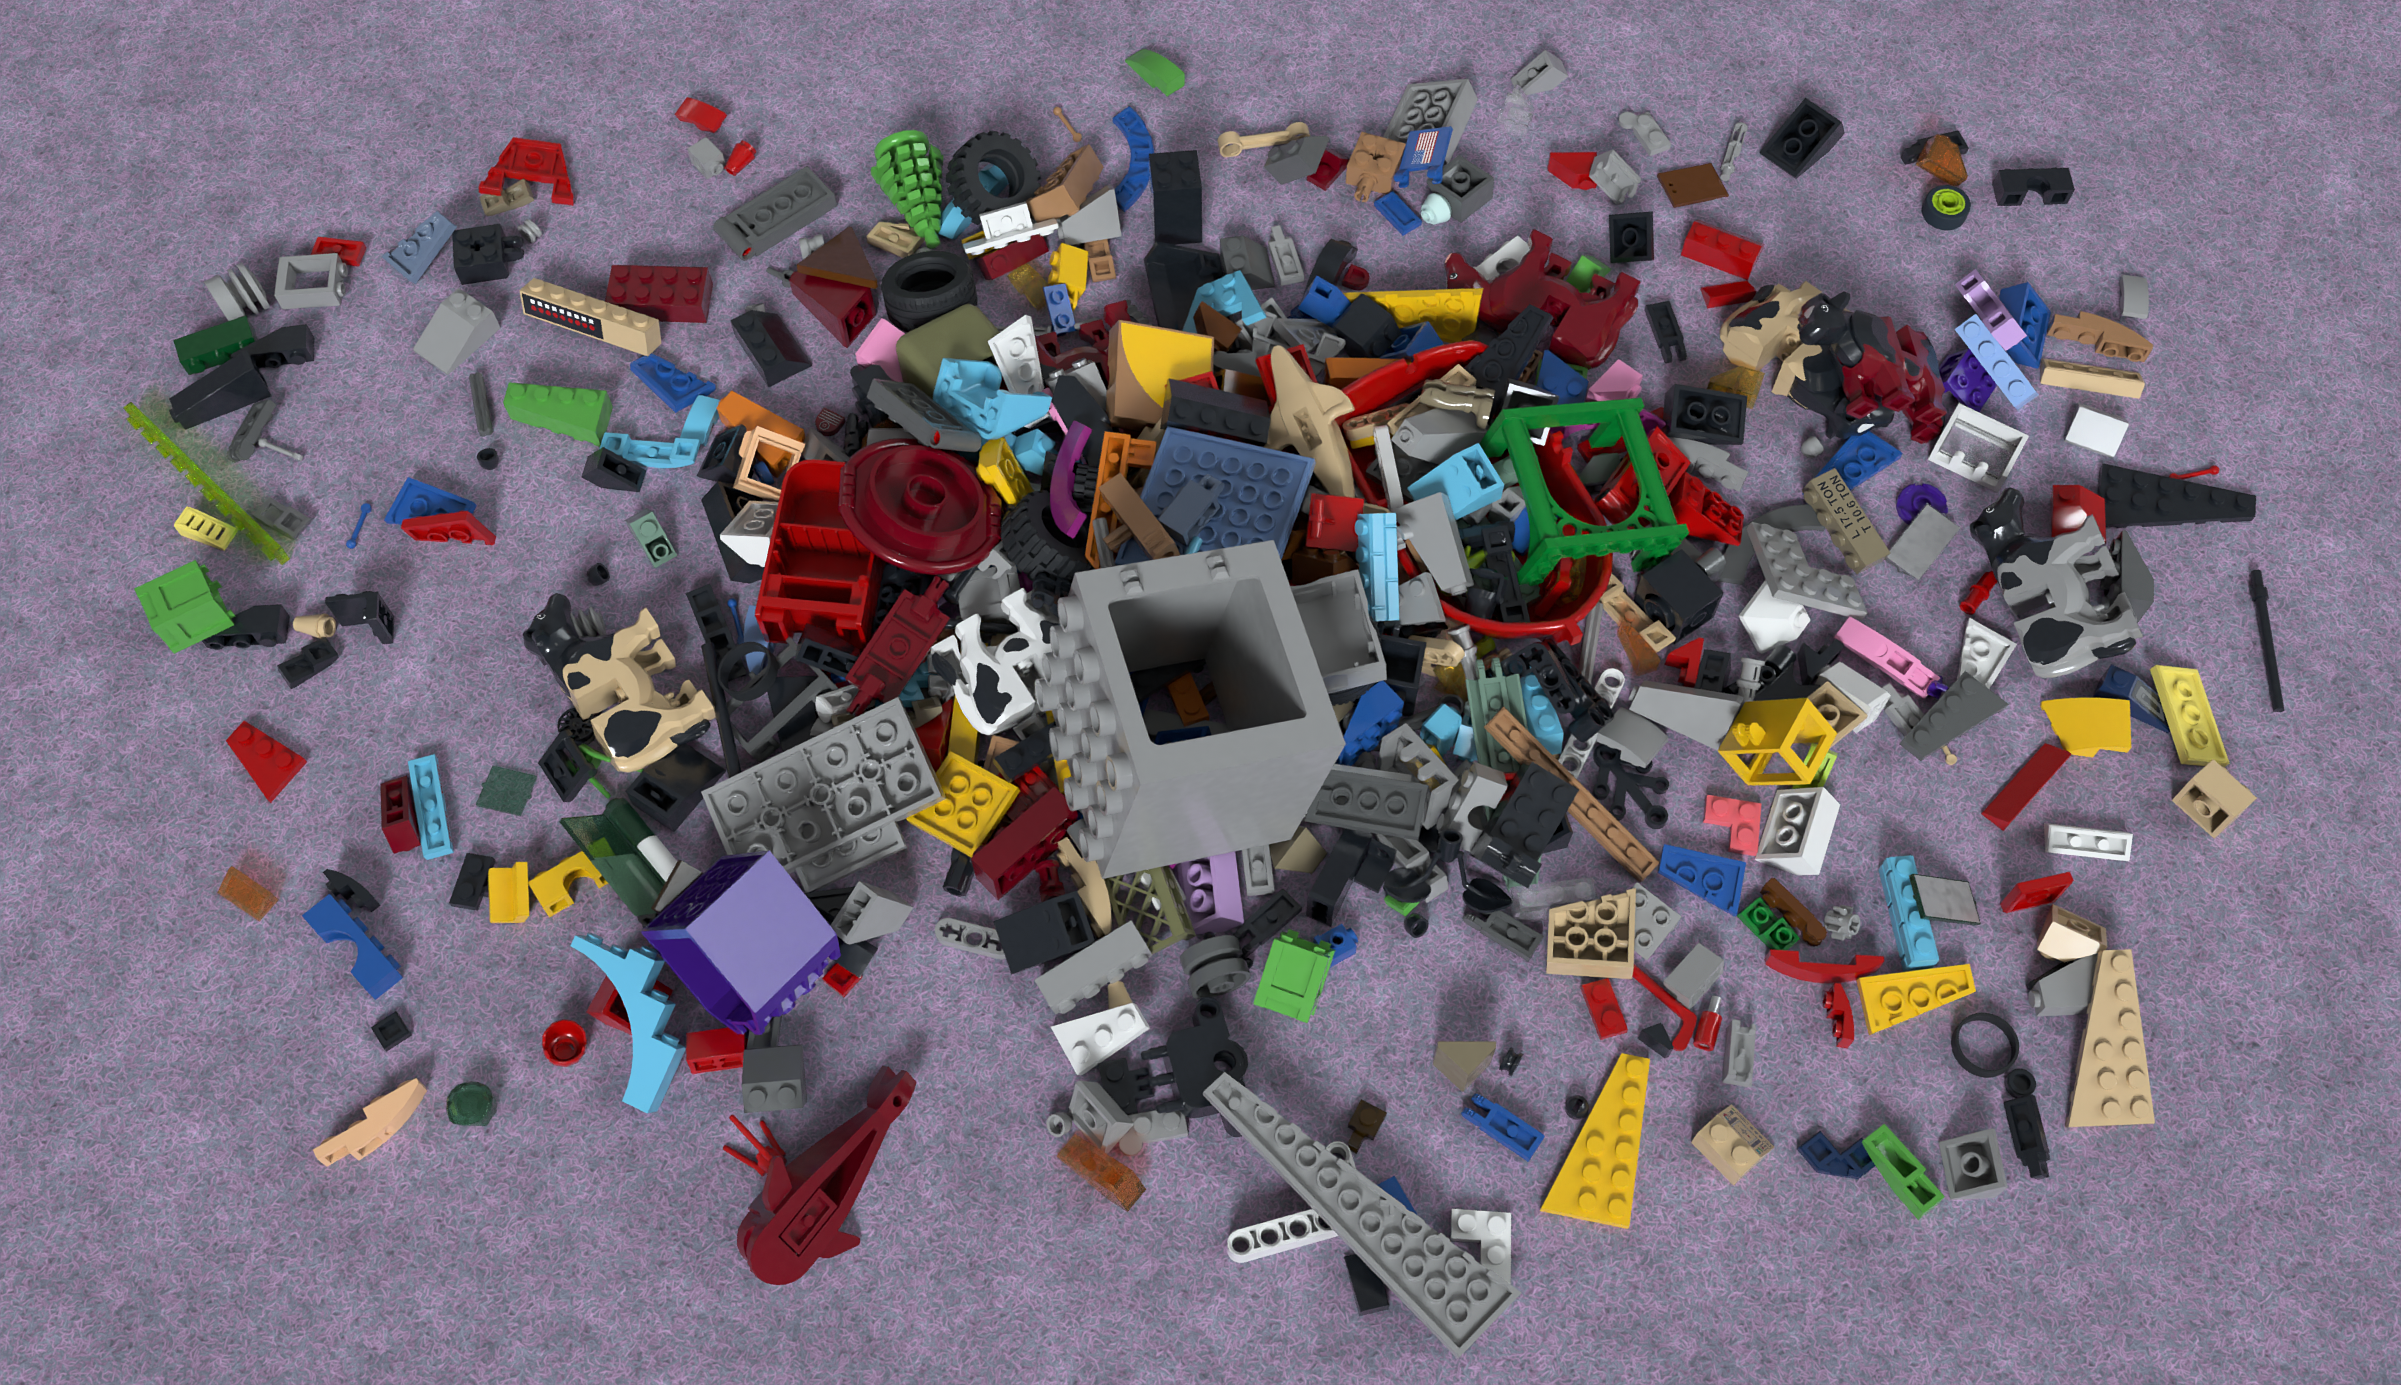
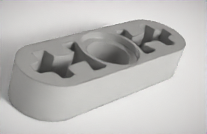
(952, 939)

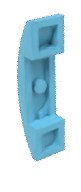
(651, 453)

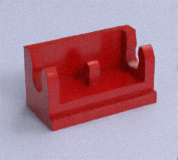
(715, 1050)

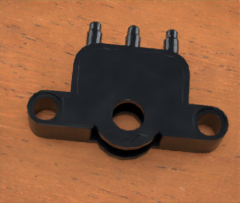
(1191, 1059)

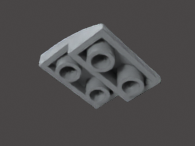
(1634, 736)

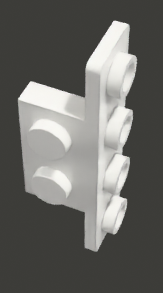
(1006, 226)

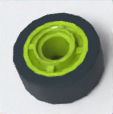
(1946, 207)

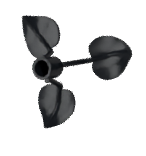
(1409, 887)

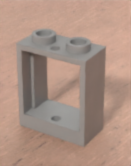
(293, 298)

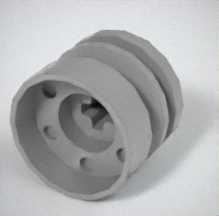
(237, 293)

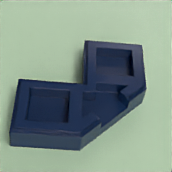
(1826, 1159)

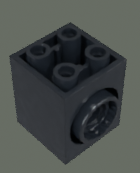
(1678, 595)

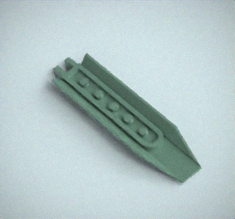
(1485, 699)

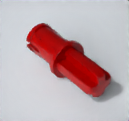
(1978, 593)

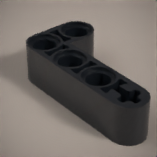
(1592, 710)

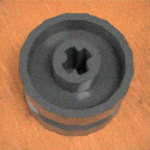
(1215, 966)

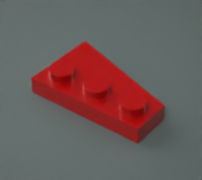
(265, 759)

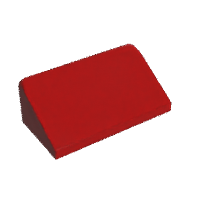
(1728, 294)

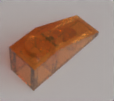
(1102, 1172)

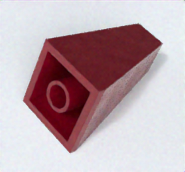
(838, 305)

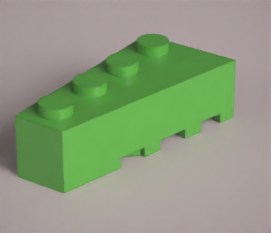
(561, 409)

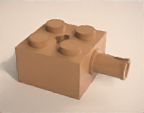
(1374, 165)

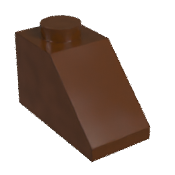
(1214, 324)

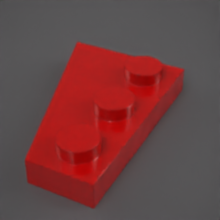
(440, 527)

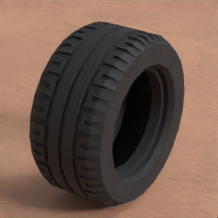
(926, 288)

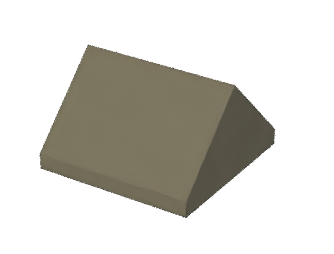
(1463, 1060)

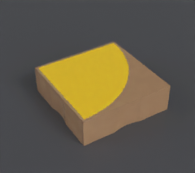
(1142, 362)

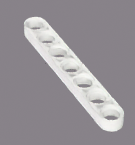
(1610, 694)

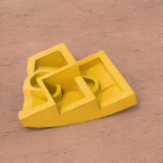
(2090, 724)

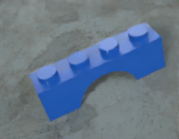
(372, 968)

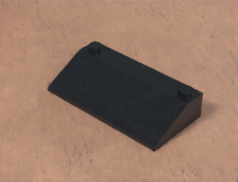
(1173, 280)

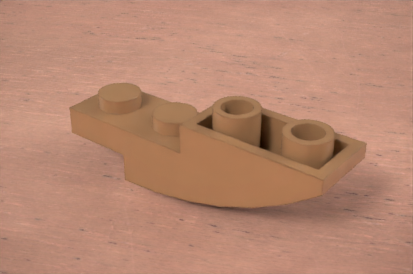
(2108, 336)

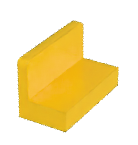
(508, 894)

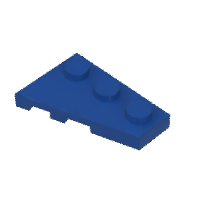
(1705, 875)

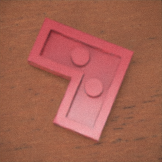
(1741, 817)

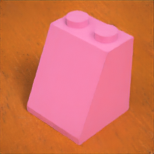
(881, 349)

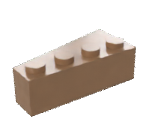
(1066, 186)

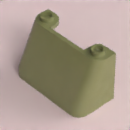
(954, 335)

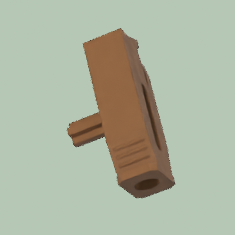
(1136, 521)

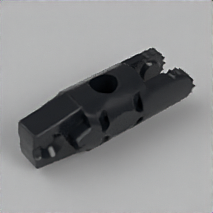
(854, 434)

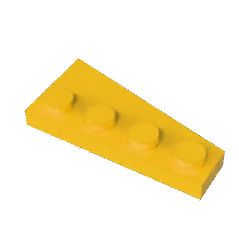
(1905, 995)

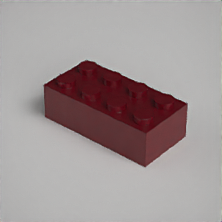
(662, 291)
(1023, 843)

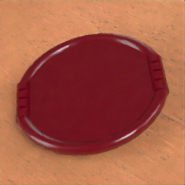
(919, 507)

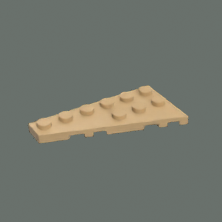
(2111, 1060)

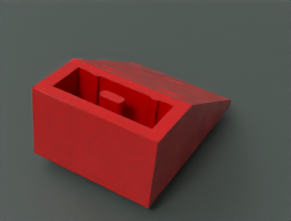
(1705, 511)

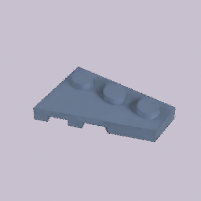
(421, 248)

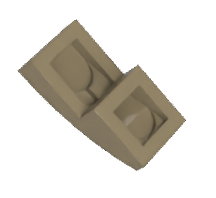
(511, 198)

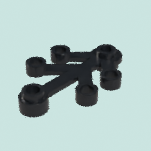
(1628, 782)

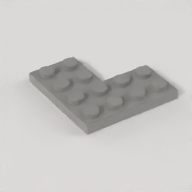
(1795, 581)

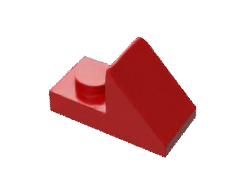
(1687, 660)

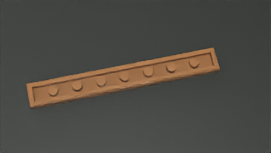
(1585, 806)

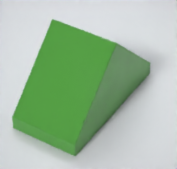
(1584, 271)

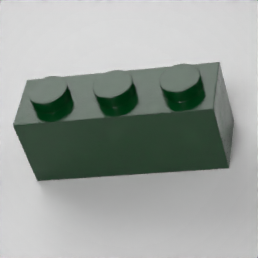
(214, 345)

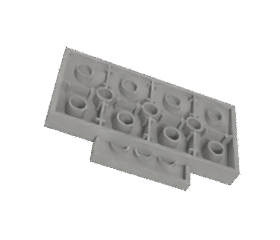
(831, 798)

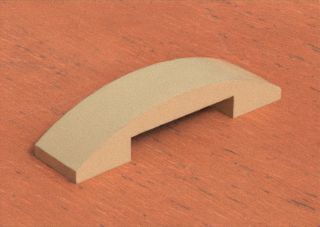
(1621, 607)

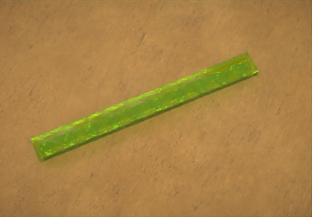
(210, 489)

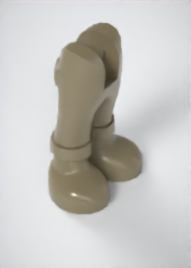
(1459, 397)

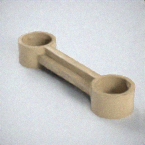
(1259, 140)

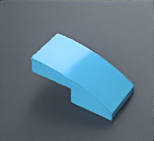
(700, 419)

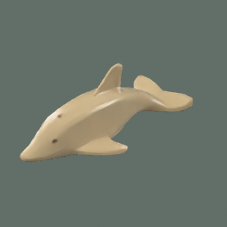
(1306, 420)

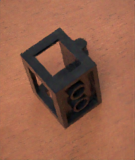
(1403, 666)

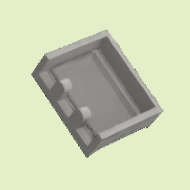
(1408, 754)

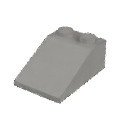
(456, 331)

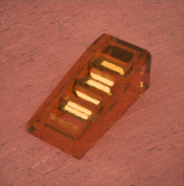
(1638, 651)

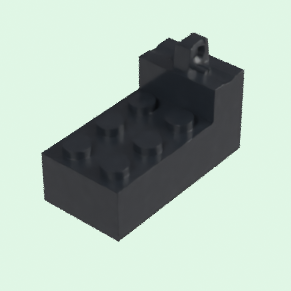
(1524, 823)

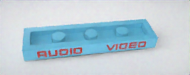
(430, 807)

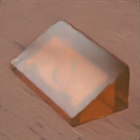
(246, 894)

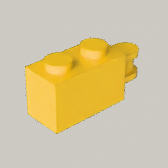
(1069, 268)

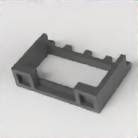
(763, 743)

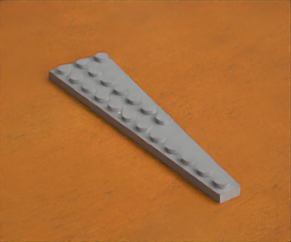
(1418, 1264)

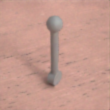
(264, 443)

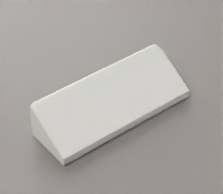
(2087, 842)

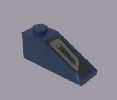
(2143, 699)

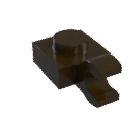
(1365, 1123)

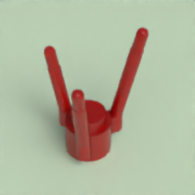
(765, 1153)

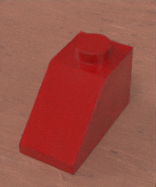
(1572, 168)

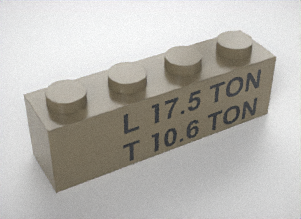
(1845, 521)

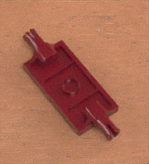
(898, 647)

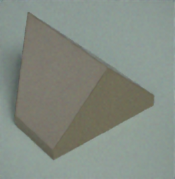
(1299, 854)

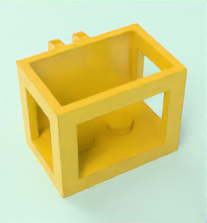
(1773, 728)

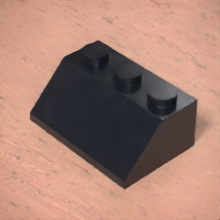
(769, 346)

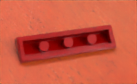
(2025, 785)

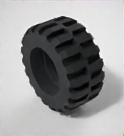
(1005, 154)
(1039, 544)

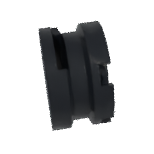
(581, 729)

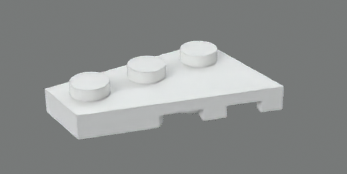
(1983, 653)
(1099, 1035)

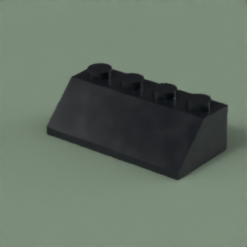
(1215, 413)
(721, 506)

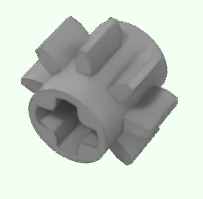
(1842, 922)

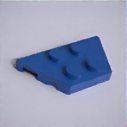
(1561, 380)

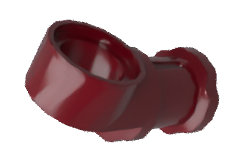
(1049, 888)

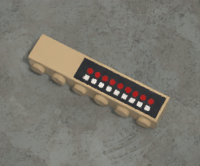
(590, 316)

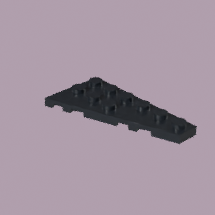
(1509, 354)
(2158, 500)

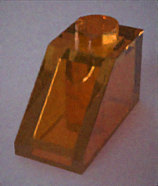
(1943, 160)

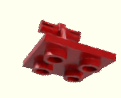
(1333, 522)

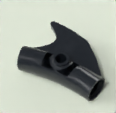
(1777, 678)

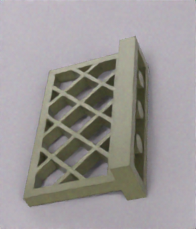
(1171, 906)

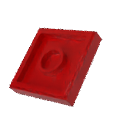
(2036, 892)

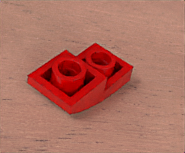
(701, 114)
(1839, 1009)

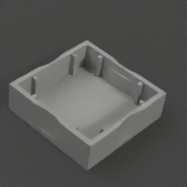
(1341, 631)

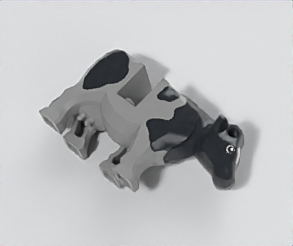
(2053, 571)

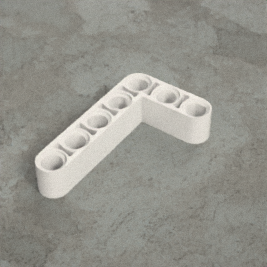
(1281, 1227)

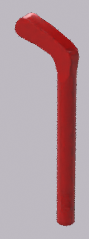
(1688, 1017)

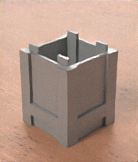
(985, 596)

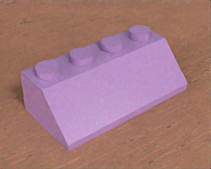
(1211, 892)

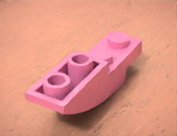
(1886, 656)

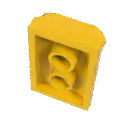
(1003, 471)

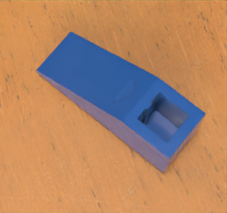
(1324, 301)

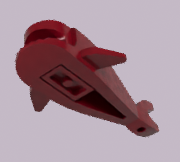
(810, 1198)

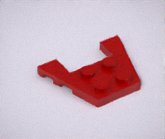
(534, 162)

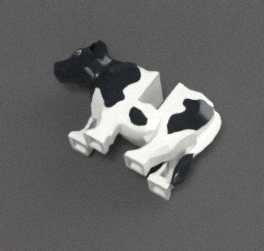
(990, 677)

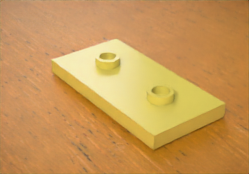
(2189, 715)

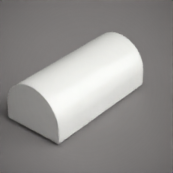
(836, 702)

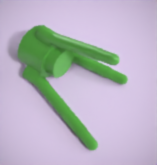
(595, 757)

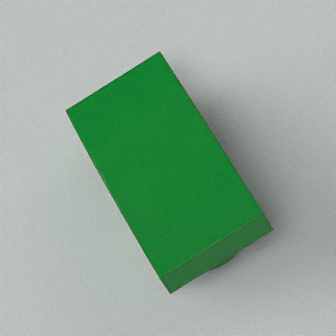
(1766, 926)

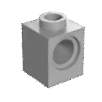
(706, 158)

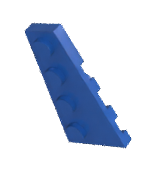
(1861, 459)

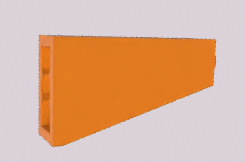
(1344, 371)
(739, 410)

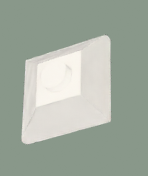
(1772, 620)

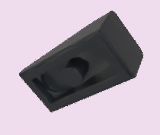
(1366, 1287)

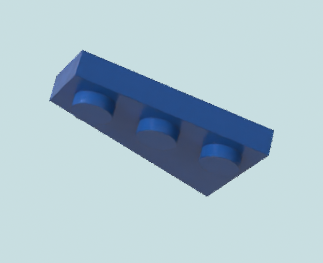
(670, 384)
(424, 500)

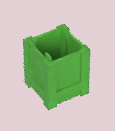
(184, 606)
(1294, 976)

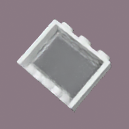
(1978, 447)

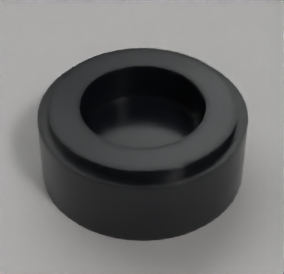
(2020, 1083)

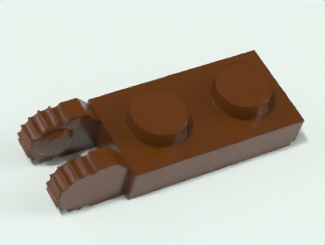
(1793, 912)

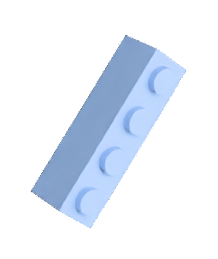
(1996, 362)

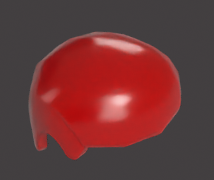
(557, 1042)

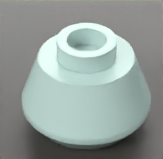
(1436, 209)

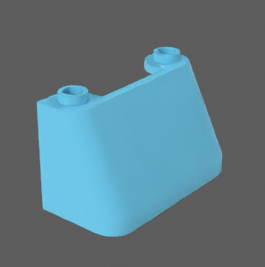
(974, 397)

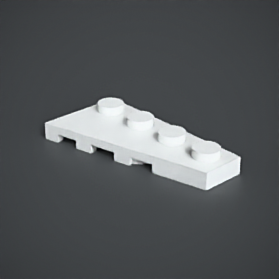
(1018, 359)

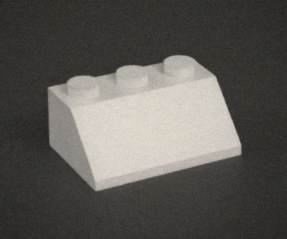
(751, 531)
(1798, 830)

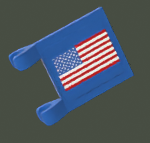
(1424, 151)

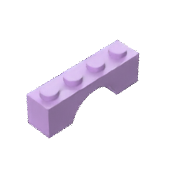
(1990, 310)

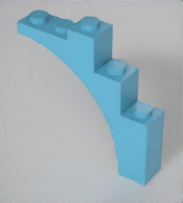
(654, 1054)

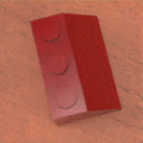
(1721, 249)

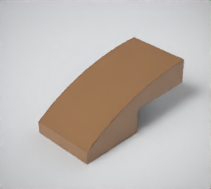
(1100, 261)

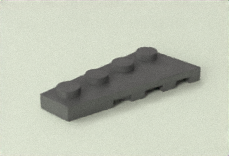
(1952, 716)

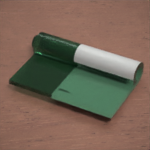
(624, 853)

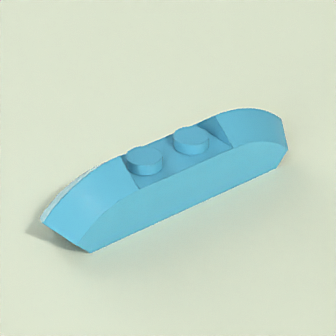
(952, 220)

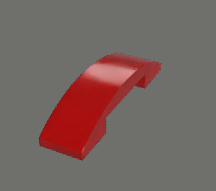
(1788, 963)

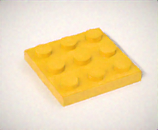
(972, 806)

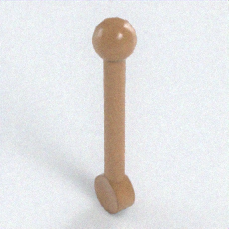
(1077, 137)

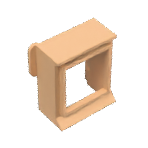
(747, 452)

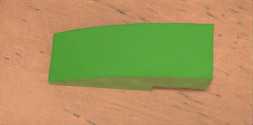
(1157, 71)
(1902, 1172)

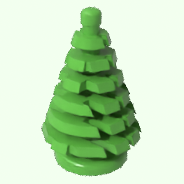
(912, 180)

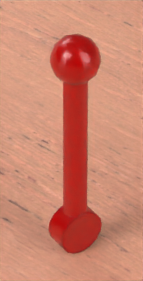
(2212, 470)

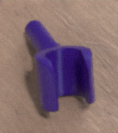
(1936, 687)

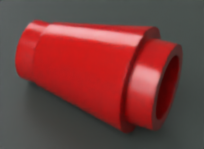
(740, 157)

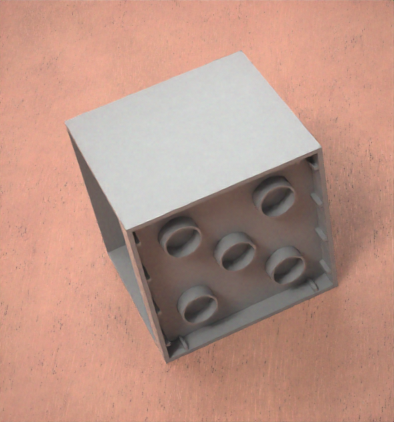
(1206, 793)

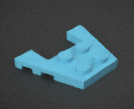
(1227, 297)

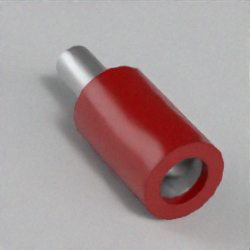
(1708, 1026)

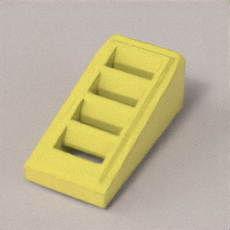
(191, 520)

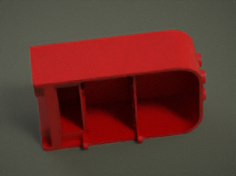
(816, 564)

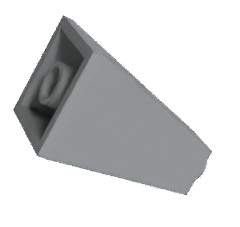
(1438, 434)

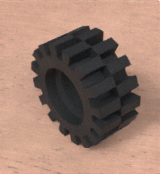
(1085, 486)

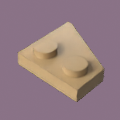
(895, 238)

